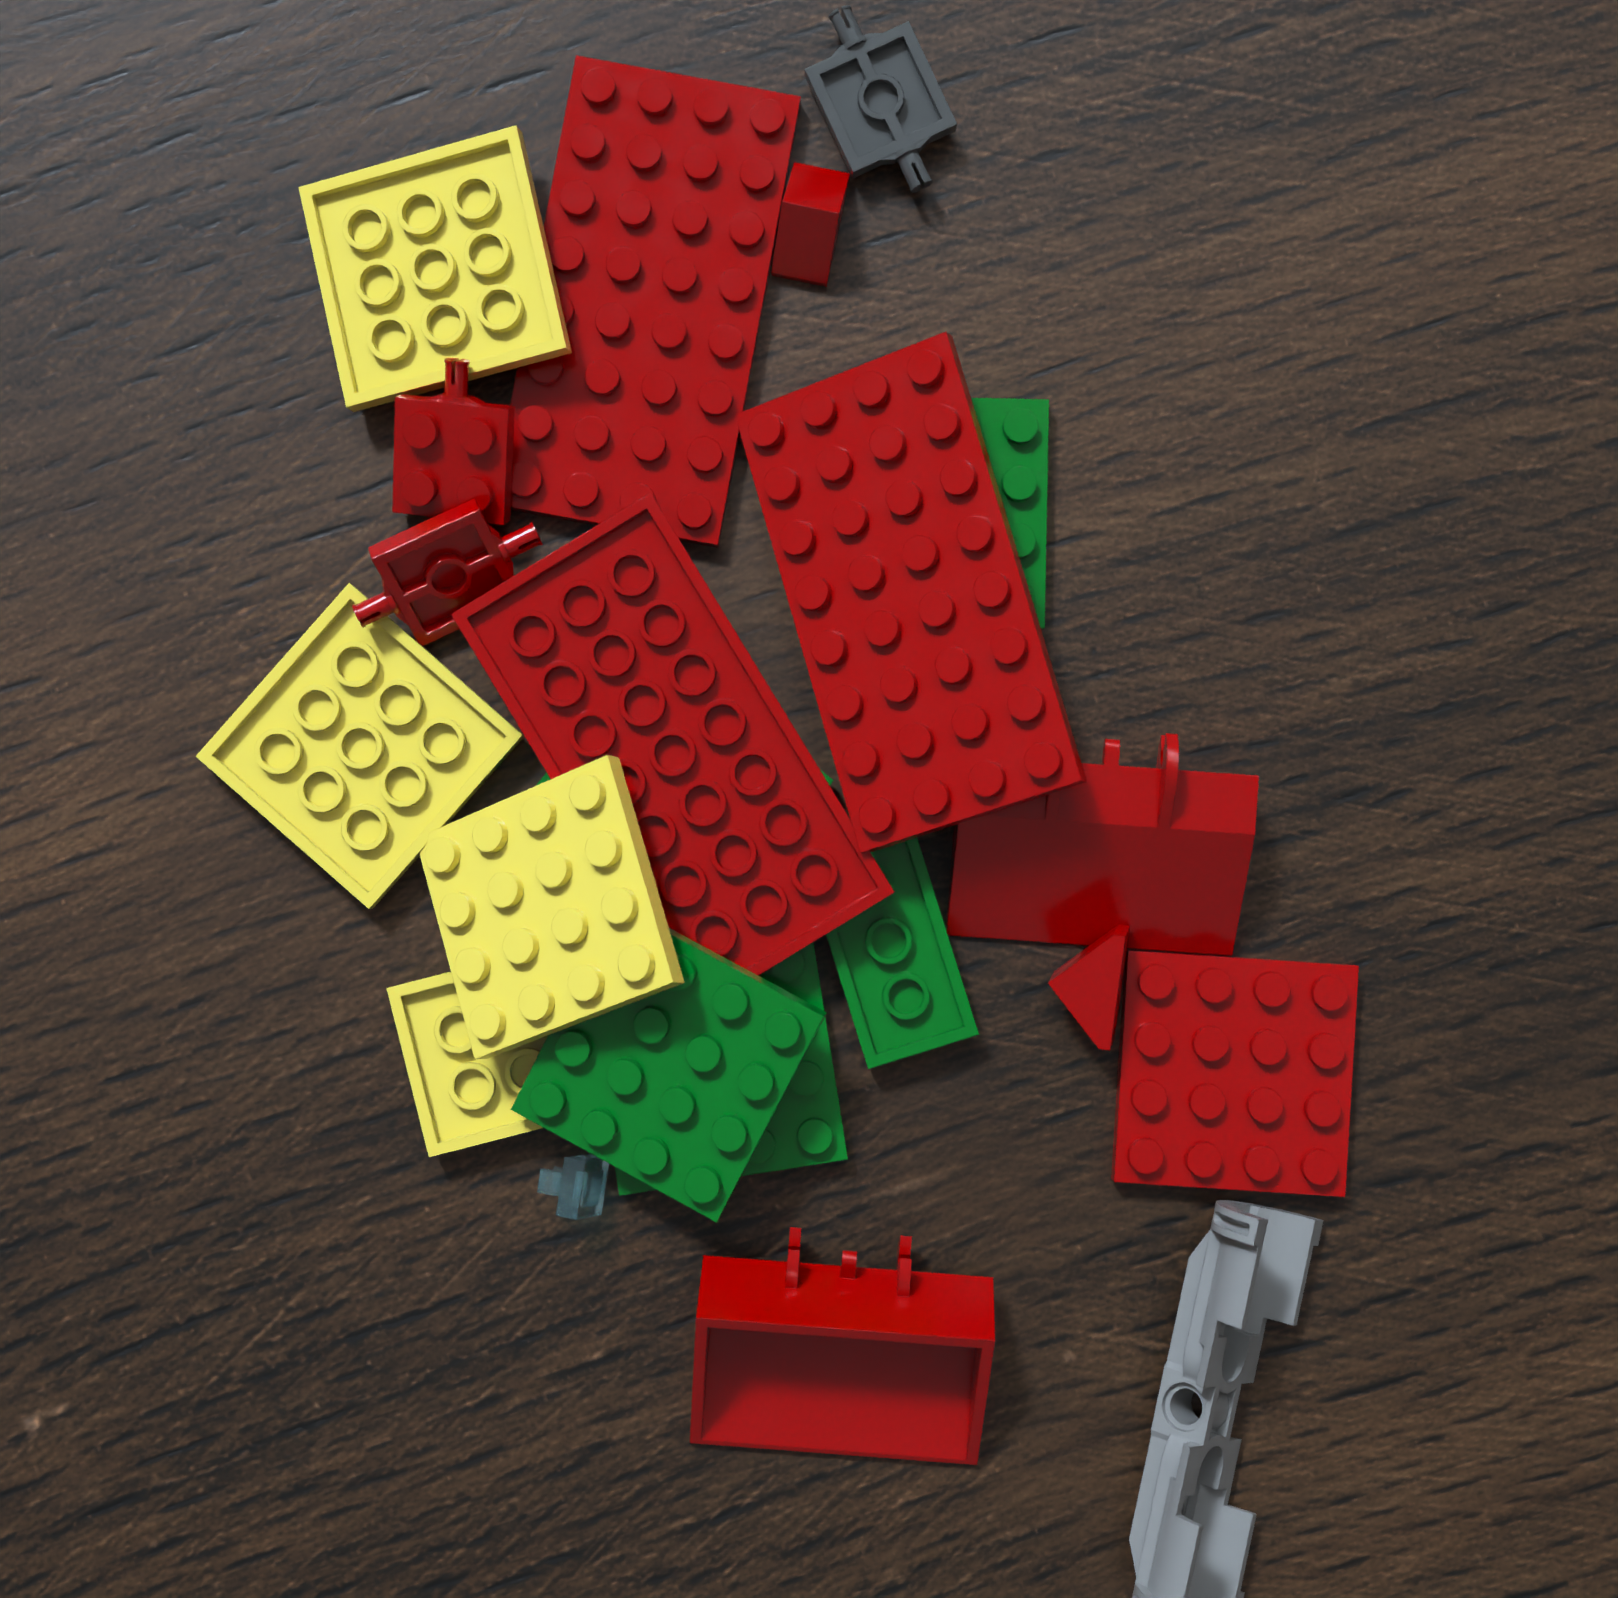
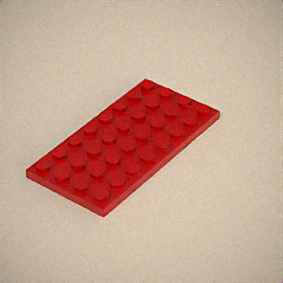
(662, 279)
(909, 596)
(636, 661)

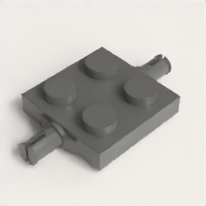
(880, 99)

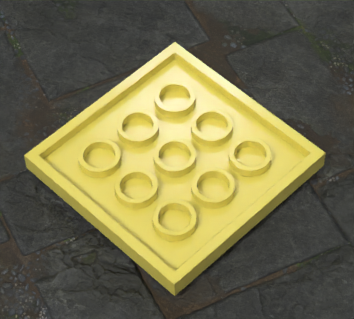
(434, 266)
(359, 747)
(549, 909)

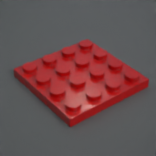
(1235, 1073)

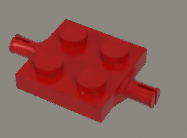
(452, 450)
(441, 569)

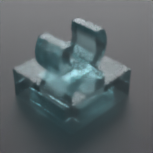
(578, 1185)

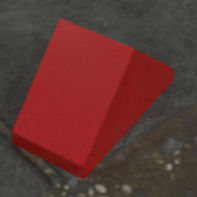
(809, 224)
(1093, 985)

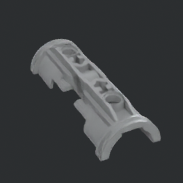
(1235, 1279)

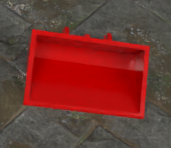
(1121, 849)
(842, 1357)

